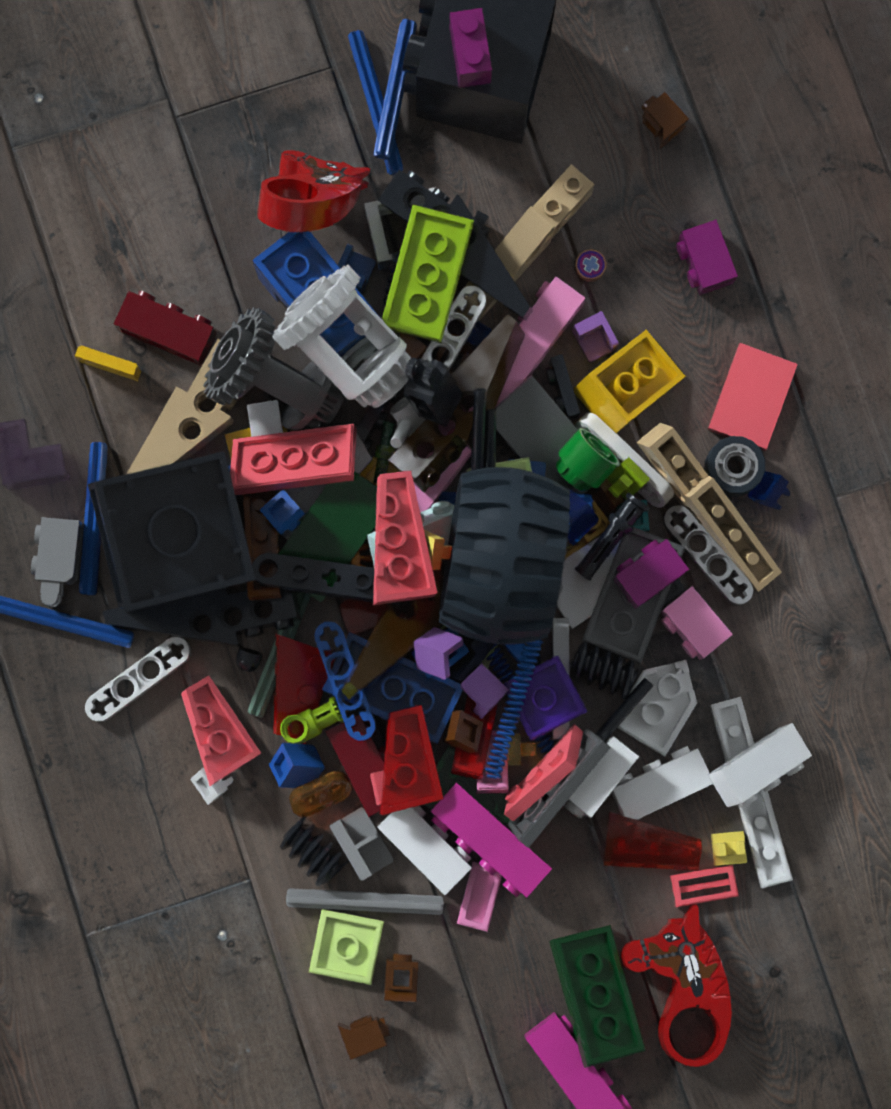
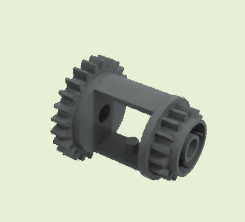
(246, 361)

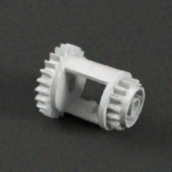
(316, 310)

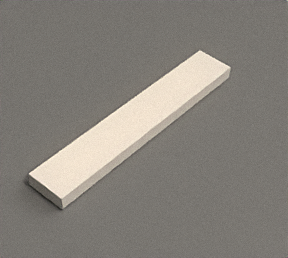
(758, 816)

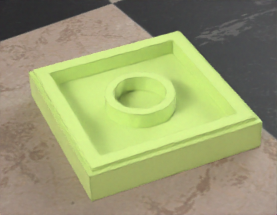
(346, 946)

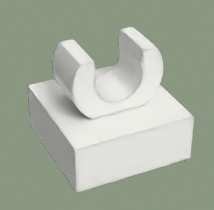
(208, 792)

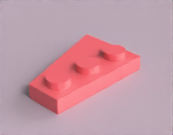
(217, 731)
(546, 774)

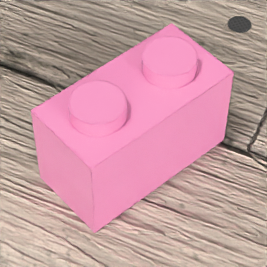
(695, 624)

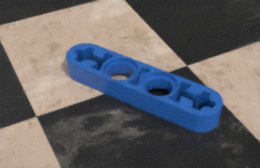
(338, 681)

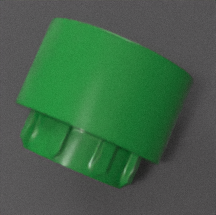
(585, 461)

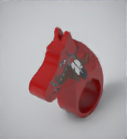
(309, 193)
(697, 975)

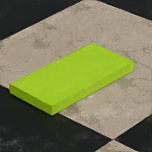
(427, 273)

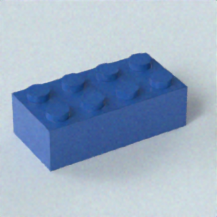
(403, 688)

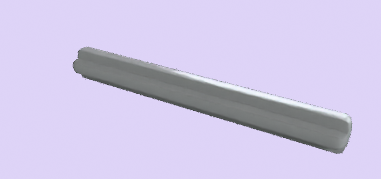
(364, 901)

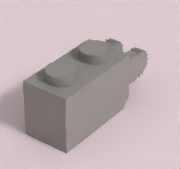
(57, 557)

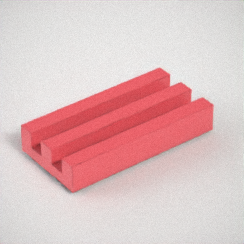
(731, 880)

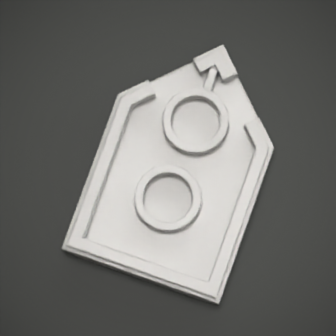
(663, 709)

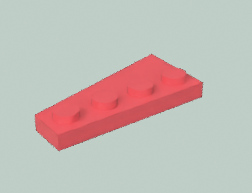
(401, 549)

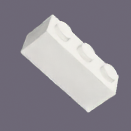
(760, 766)
(661, 784)
(426, 847)

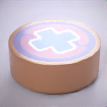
(590, 265)

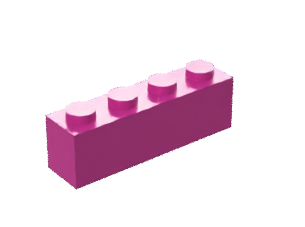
(490, 840)
(561, 1056)

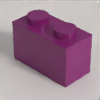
(470, 47)
(706, 257)
(650, 572)

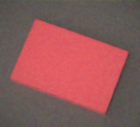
(752, 395)

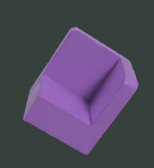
(595, 337)
(433, 651)
(484, 690)

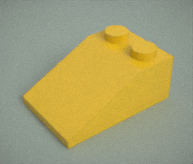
(628, 382)

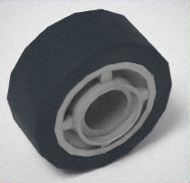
(747, 454)

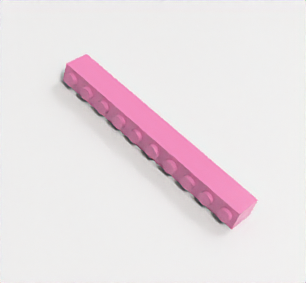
(550, 317)

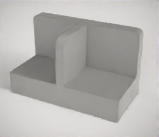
(361, 843)

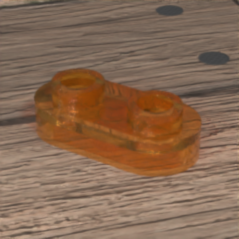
(320, 794)

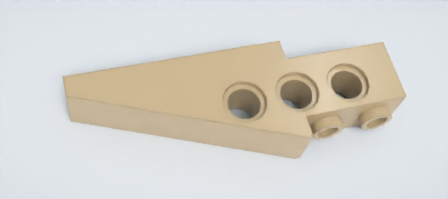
(537, 228)
(167, 438)
(708, 504)

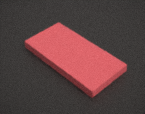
(293, 459)

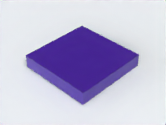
(549, 699)

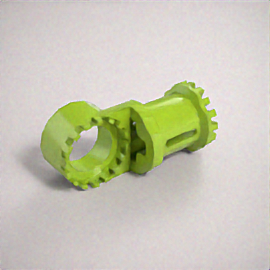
(313, 721)

